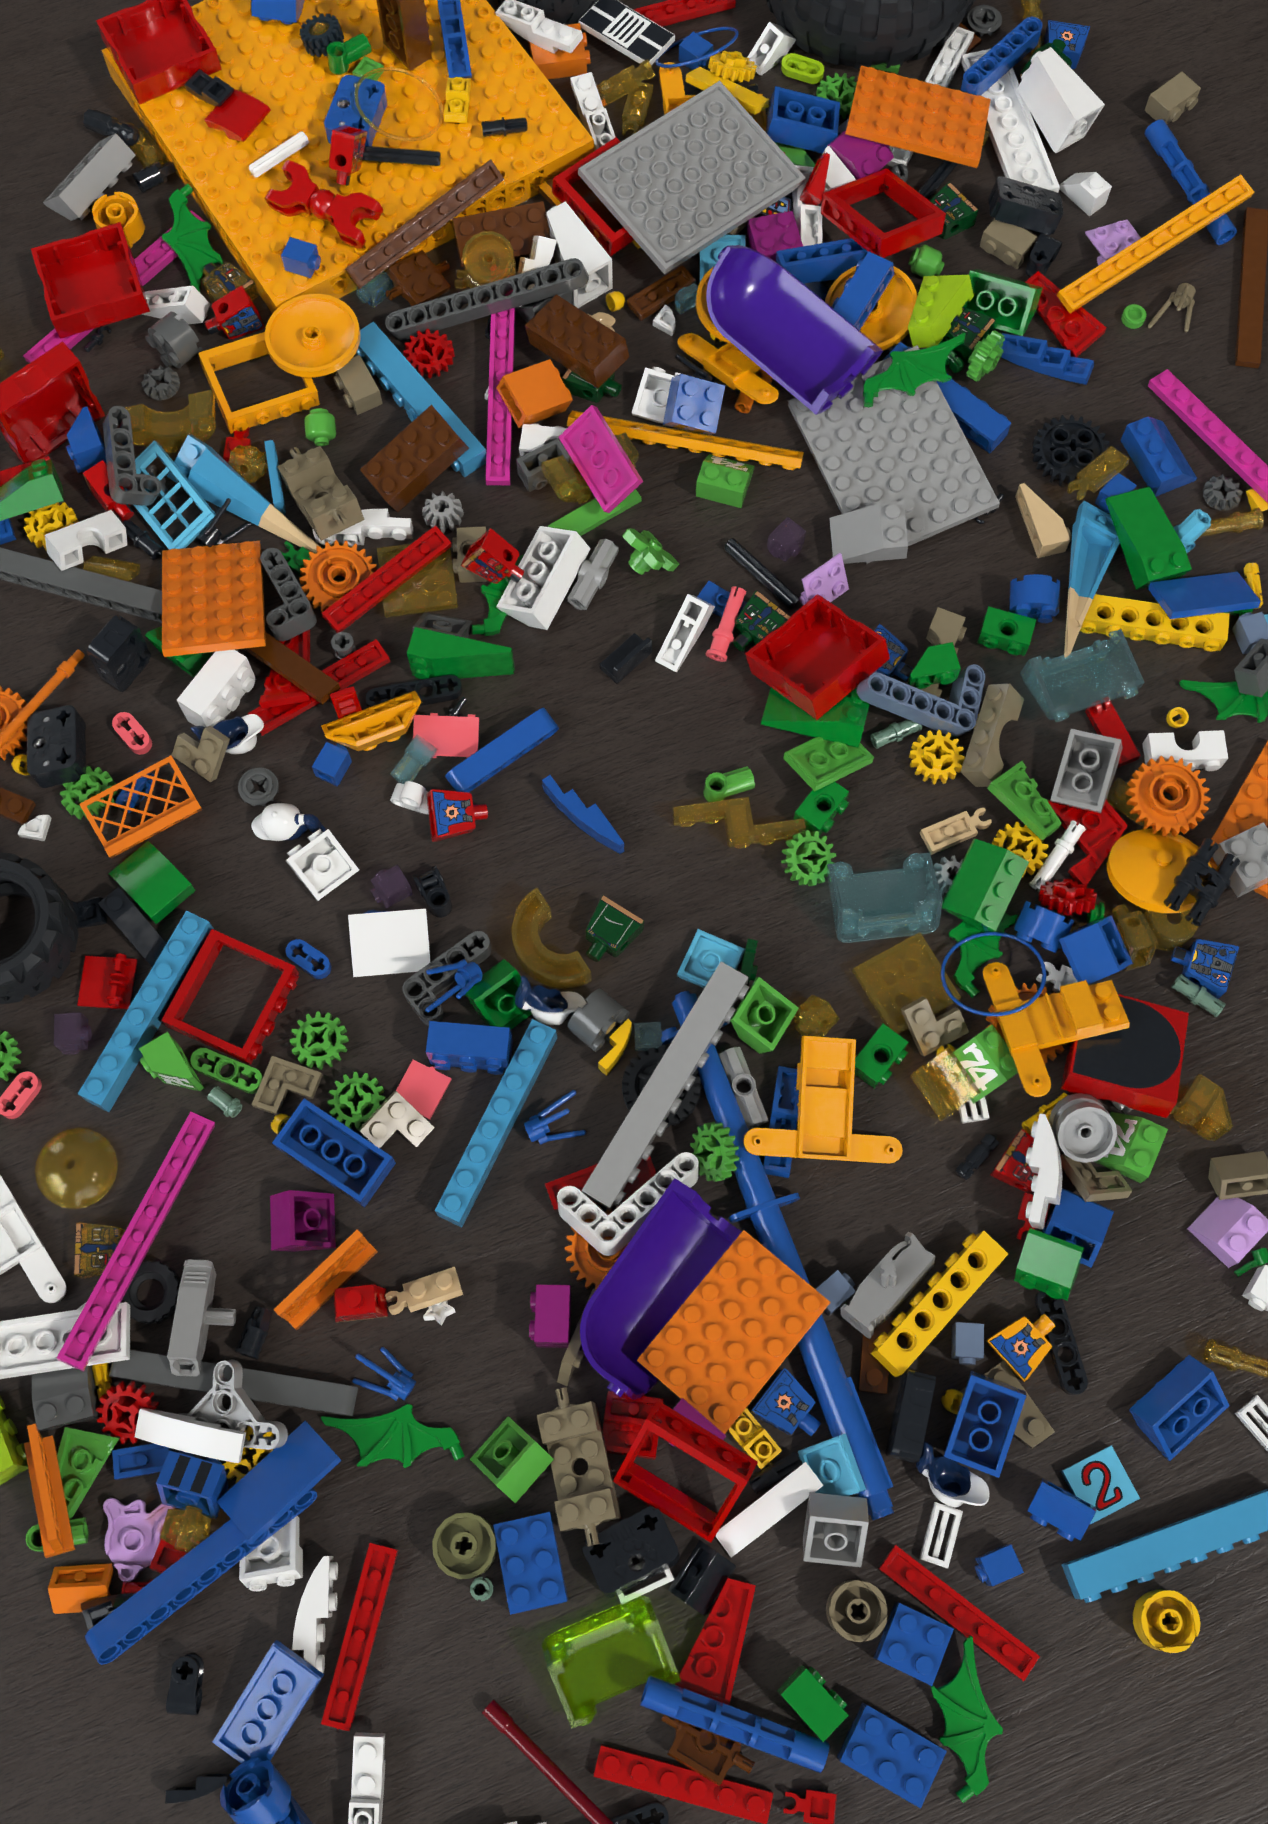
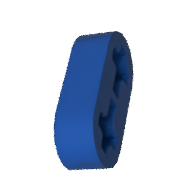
(142, 785)
(305, 963)

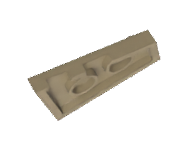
(573, 1355)
(1032, 1425)

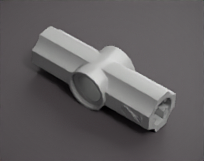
(593, 574)
(738, 1072)

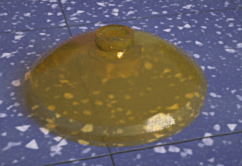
(87, 1180)

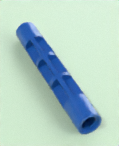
(1182, 170)
(735, 1724)

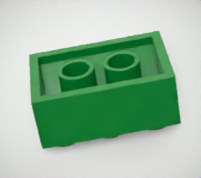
(1004, 299)
(984, 885)

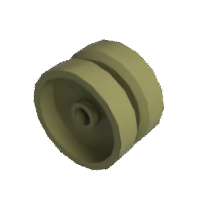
(448, 1543)

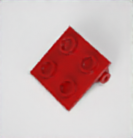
(107, 982)

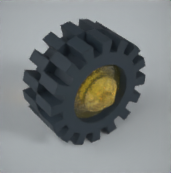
(320, 33)

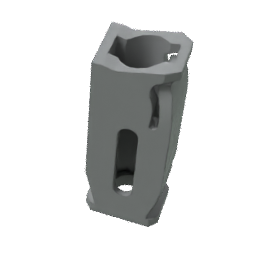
(888, 1285)
(194, 1316)

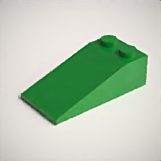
(31, 490)
(1147, 538)
(443, 654)
(840, 724)

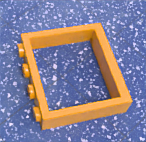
(261, 413)

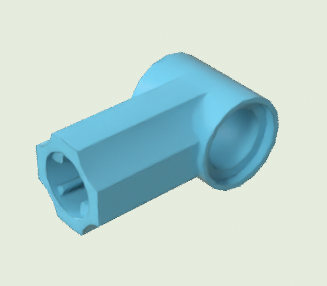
(1192, 528)

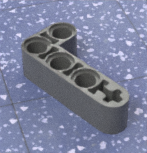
(125, 456)
(296, 613)
(432, 988)

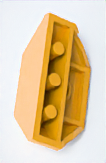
(375, 724)

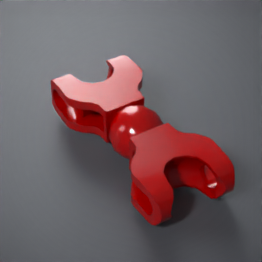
(341, 211)

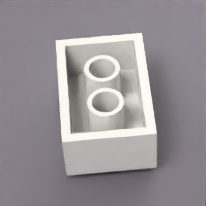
(217, 688)

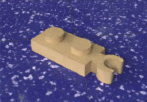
(953, 830)
(426, 1291)

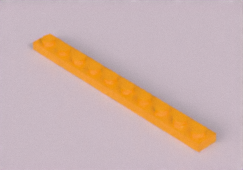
(1155, 244)
(701, 442)

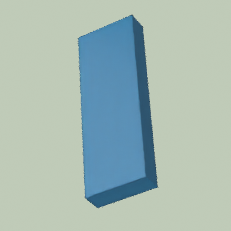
(275, 478)

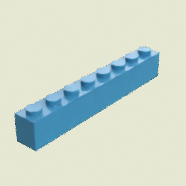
(414, 392)
(145, 1013)
(496, 1123)
(1168, 1547)

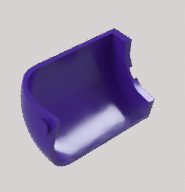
(786, 328)
(650, 1284)

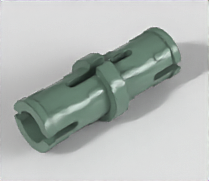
(894, 732)
(1198, 995)
(475, 1592)

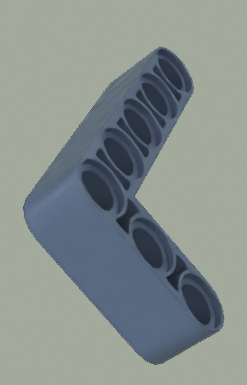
(961, 707)

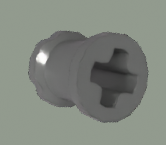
(339, 641)

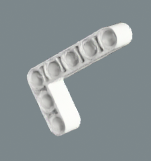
(632, 1208)

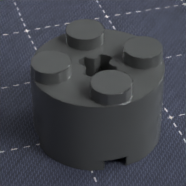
(173, 340)
(597, 1019)

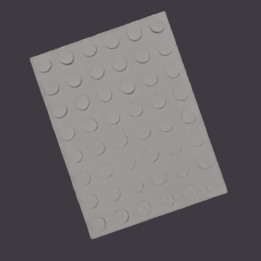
(691, 176)
(898, 452)

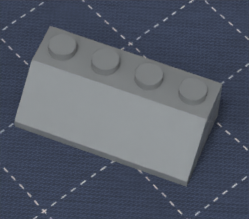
(91, 178)

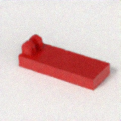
(1108, 723)

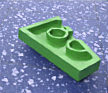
(1023, 800)
(80, 1461)

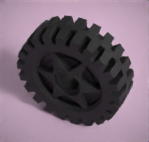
(640, 1071)

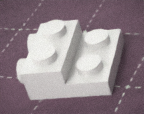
(653, 395)
(321, 863)
(275, 1560)

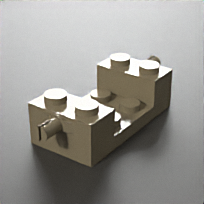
(319, 492)
(574, 1434)

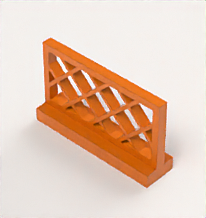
(150, 827)
(327, 1277)
(48, 1493)

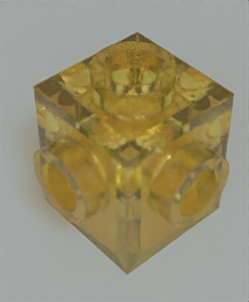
(248, 462)
(815, 1017)
(185, 1528)

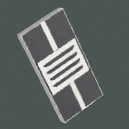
(626, 30)

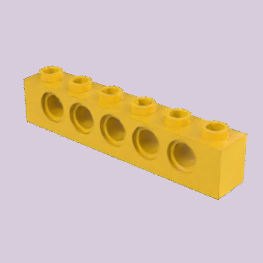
(1140, 612)
(988, 1256)

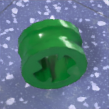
(1096, 914)

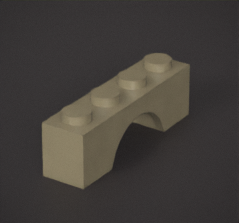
(945, 628)
(983, 756)

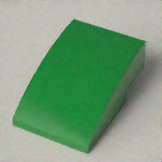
(152, 882)

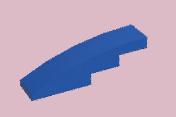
(454, 38)
(1050, 361)
(588, 819)
(783, 1116)

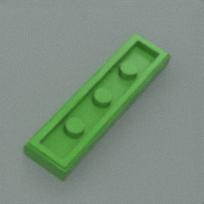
(592, 515)

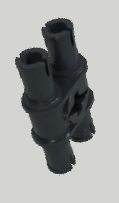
(1213, 882)

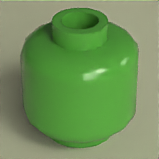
(926, 261)
(320, 427)

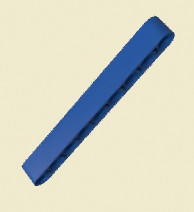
(178, 1586)

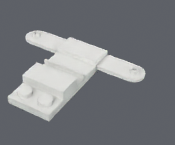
(22, 1245)

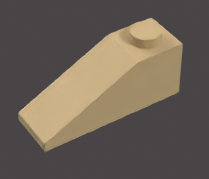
(1043, 523)

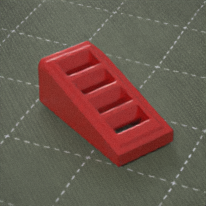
(815, 186)
(345, 702)

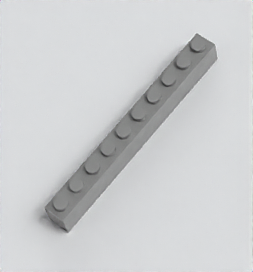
(665, 1086)

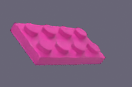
(600, 459)

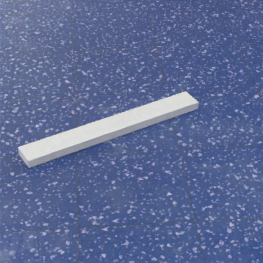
(940, 74)

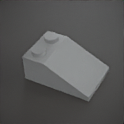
(870, 533)
(1087, 770)

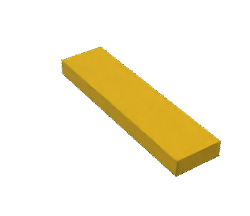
(748, 99)

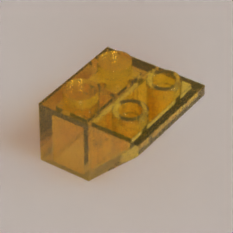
(1204, 1108)

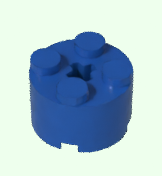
(1035, 597)
(1043, 926)
(256, 1794)

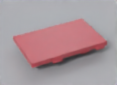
(449, 734)

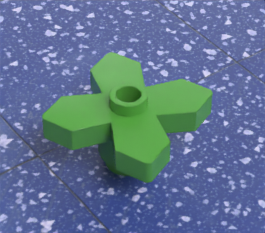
(648, 552)

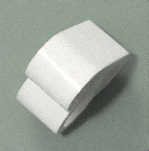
(410, 796)

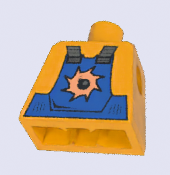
(1023, 1344)

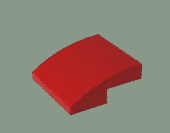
(238, 115)
(623, 1422)

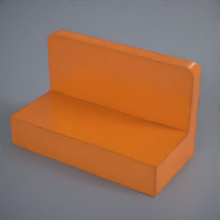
(78, 1584)

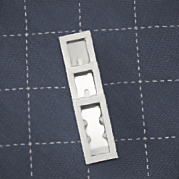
(807, 216)
(190, 1435)
(768, 1509)

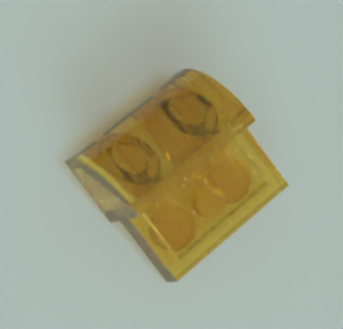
(945, 1084)

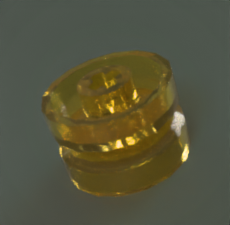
(488, 258)

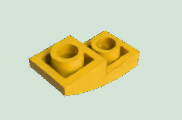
(457, 100)
(754, 1439)

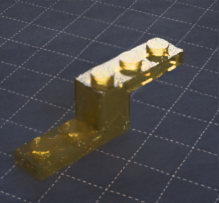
(737, 822)

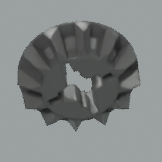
(992, 16)
(163, 390)
(1215, 498)
(258, 776)

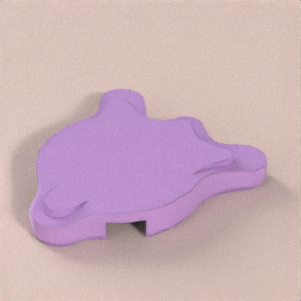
(132, 1535)

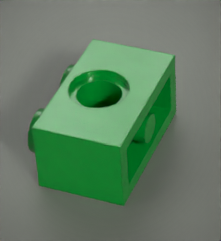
(1018, 626)
(832, 796)
(885, 1042)

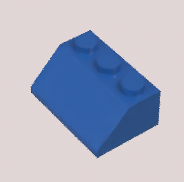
(1156, 455)
(1180, 1406)

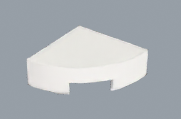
(665, 321)
(36, 828)

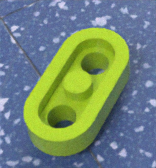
(802, 68)

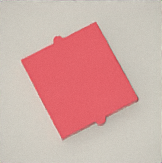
(423, 1088)

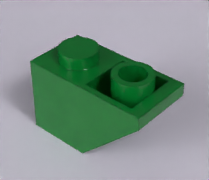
(936, 666)

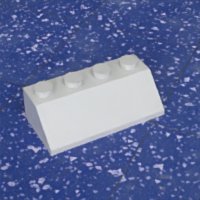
(548, 573)

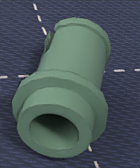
(225, 1102)

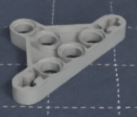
(241, 1412)

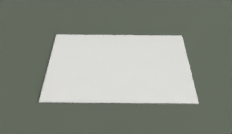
(389, 942)

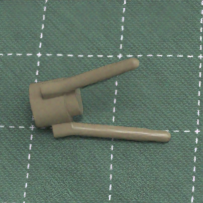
(1182, 298)

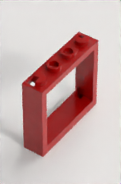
(563, 191)
(838, 210)
(194, 980)
(698, 1444)

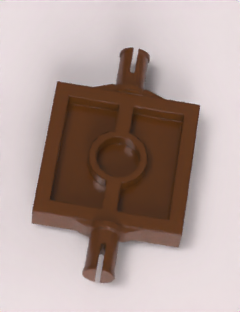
(417, 279)
(705, 1751)

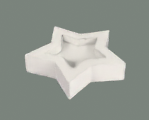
(439, 1312)

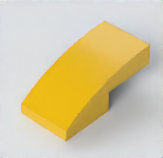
(619, 1041)

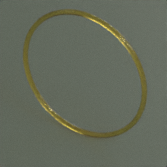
(408, 73)

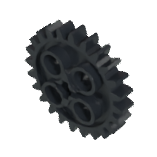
(1069, 449)

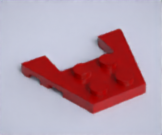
(1096, 841)

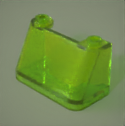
(607, 1657)

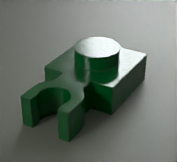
(747, 966)

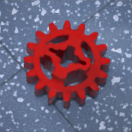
(429, 353)
(1067, 897)
(123, 1399)

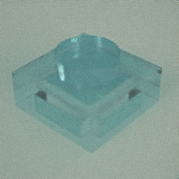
(686, 298)
(647, 1035)

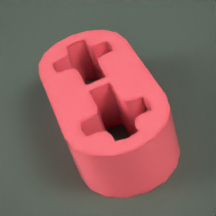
(127, 736)
(19, 1095)

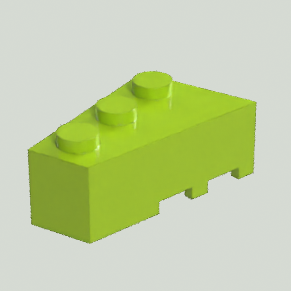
(936, 307)
(12, 1454)

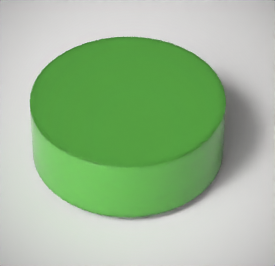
(1133, 316)

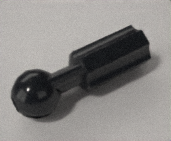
(109, 125)

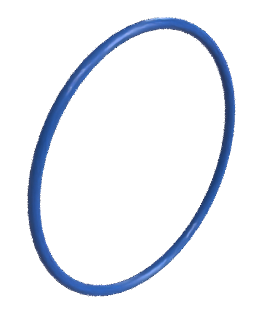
(703, 57)
(993, 1013)

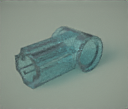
(416, 756)

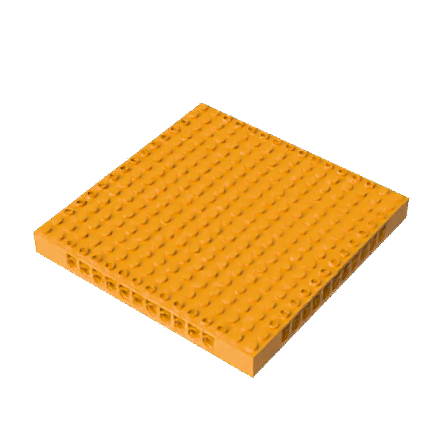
(275, 68)

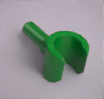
(1260, 1258)

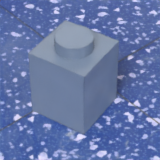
(1250, 630)
(837, 1290)
(967, 1342)

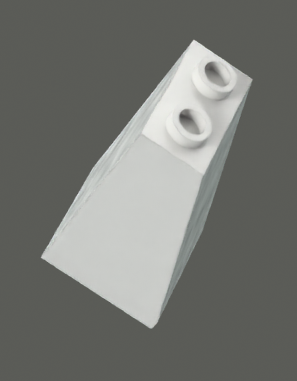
(1058, 100)
(577, 242)

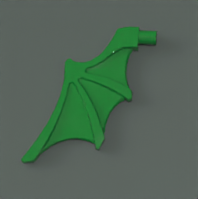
(190, 238)
(912, 369)
(493, 593)
(1229, 700)
(976, 951)
(395, 1436)
(967, 1722)

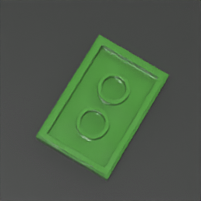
(824, 761)

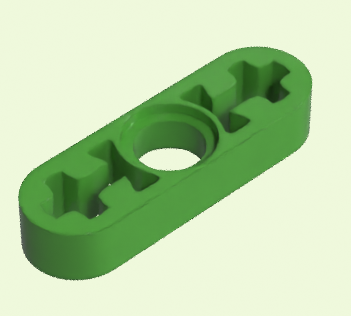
(231, 1081)

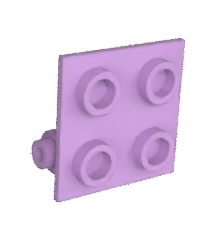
(1112, 239)
(827, 581)

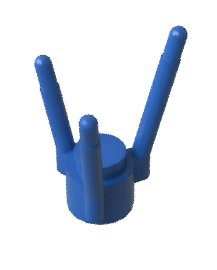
(465, 977)
(538, 1124)
(400, 1384)

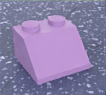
(1229, 1229)

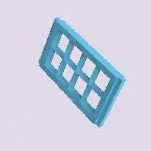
(198, 525)

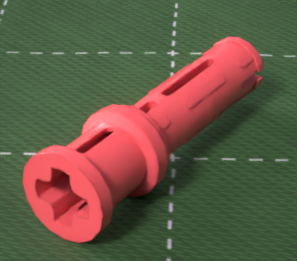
(723, 634)

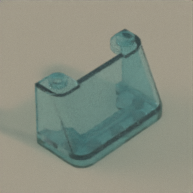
(1083, 677)
(885, 901)

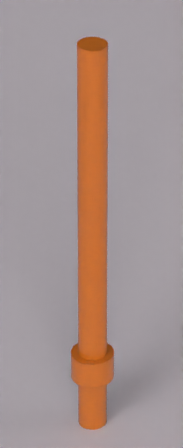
(64, 671)

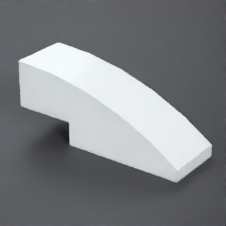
(540, 255)

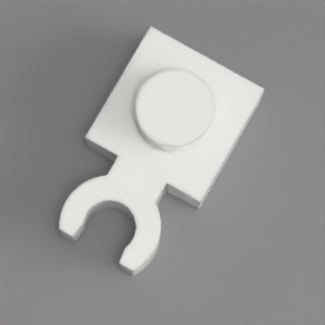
(1058, 978)

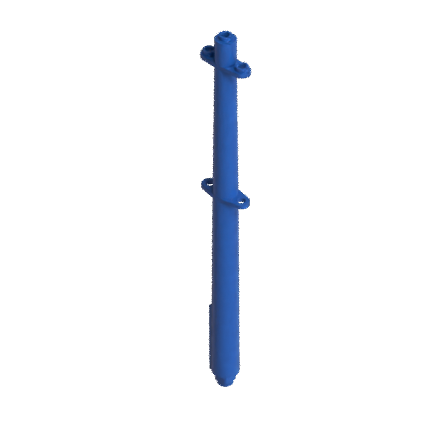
(833, 1388)

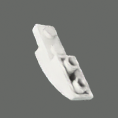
(534, 27)
(591, 110)
(376, 526)
(1046, 1162)
(316, 1603)
(367, 1779)

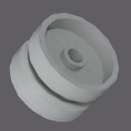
(1083, 1128)

